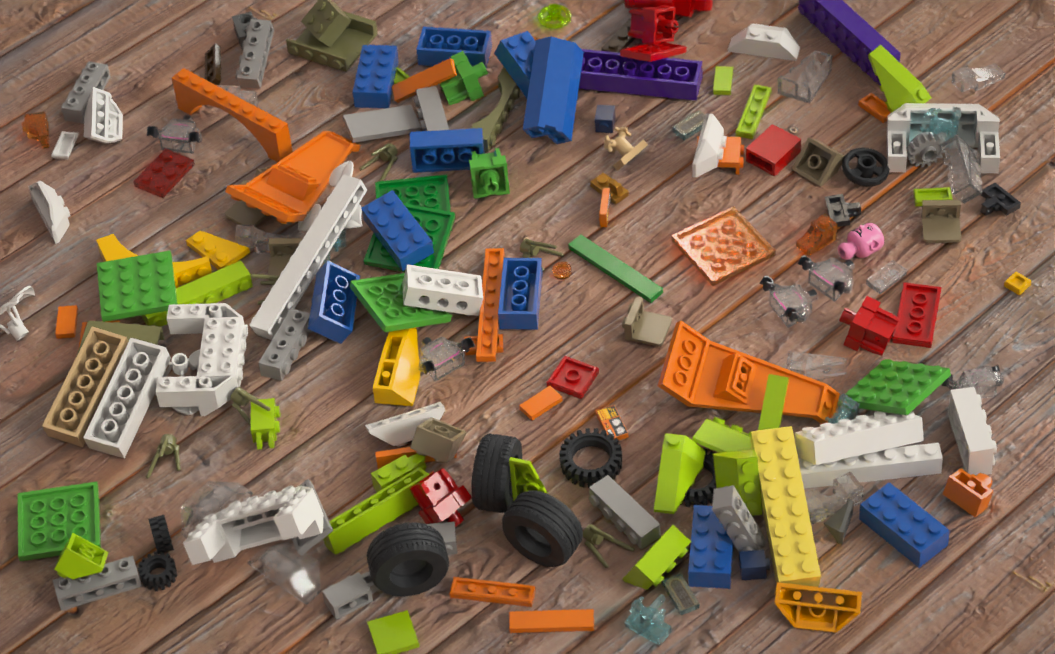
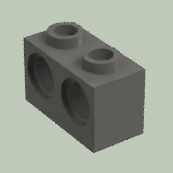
(240, 24)

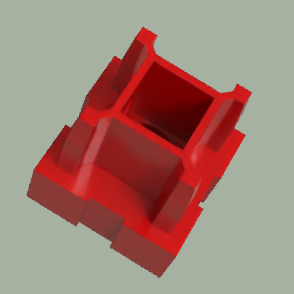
(653, 24)
(869, 327)
(440, 498)

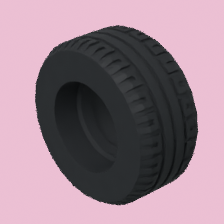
(491, 472)
(542, 528)
(407, 559)

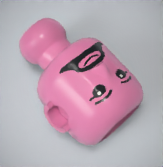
(862, 242)

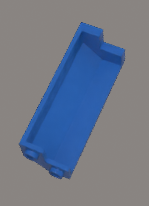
(553, 89)

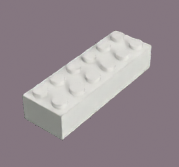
(127, 398)
(857, 436)

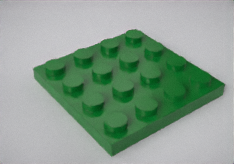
(419, 191)
(436, 225)

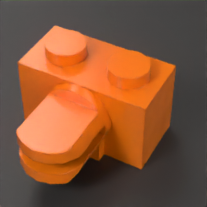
(969, 491)

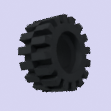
(160, 534)
(159, 580)

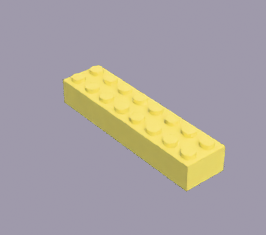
(785, 507)

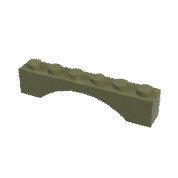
(492, 124)

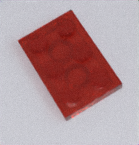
(164, 173)

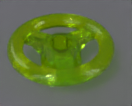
(554, 14)

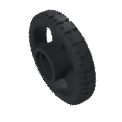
(866, 167)

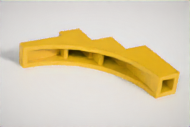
(184, 271)

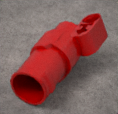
(682, 7)

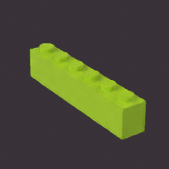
(208, 290)
(373, 512)

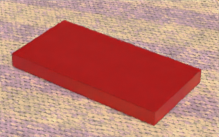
(653, 52)
(917, 315)

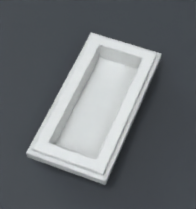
(64, 145)

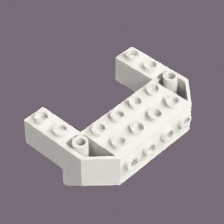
(976, 127)
(219, 358)
(255, 523)

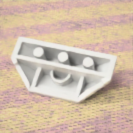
(765, 42)
(102, 118)
(709, 146)
(50, 209)
(401, 428)

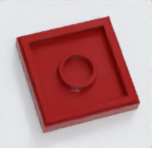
(573, 377)

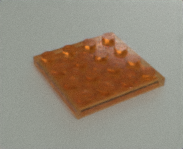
(723, 245)

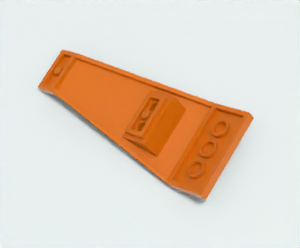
(296, 181)
(727, 379)

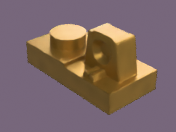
(617, 191)

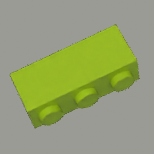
(721, 437)
(742, 471)
(80, 558)
(658, 559)

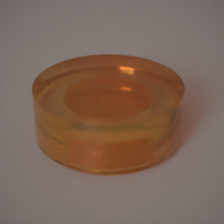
(562, 270)

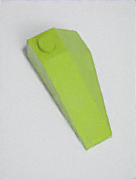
(896, 80)
(678, 468)
(524, 477)

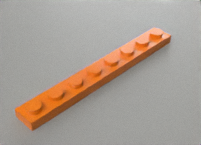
(488, 317)

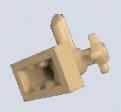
(623, 147)

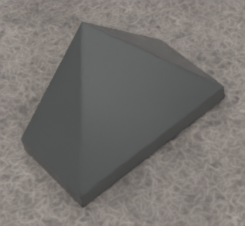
(840, 521)

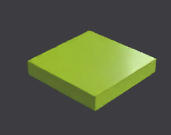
(393, 633)

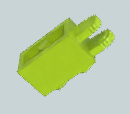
(264, 423)
(395, 470)

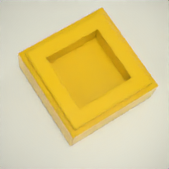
(1017, 283)

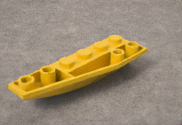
(398, 369)

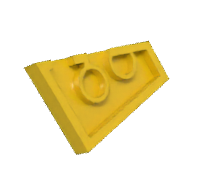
(218, 250)

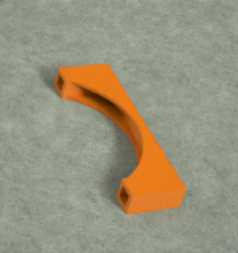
(271, 132)

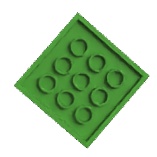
(136, 285)
(384, 302)
(897, 386)
(51, 517)

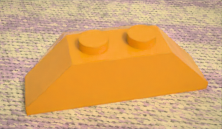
(817, 606)

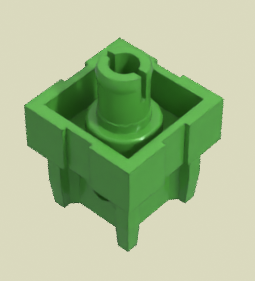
(466, 82)
(489, 174)

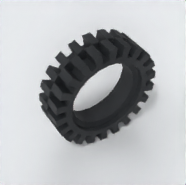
(589, 439)
(705, 493)

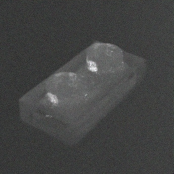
(886, 277)

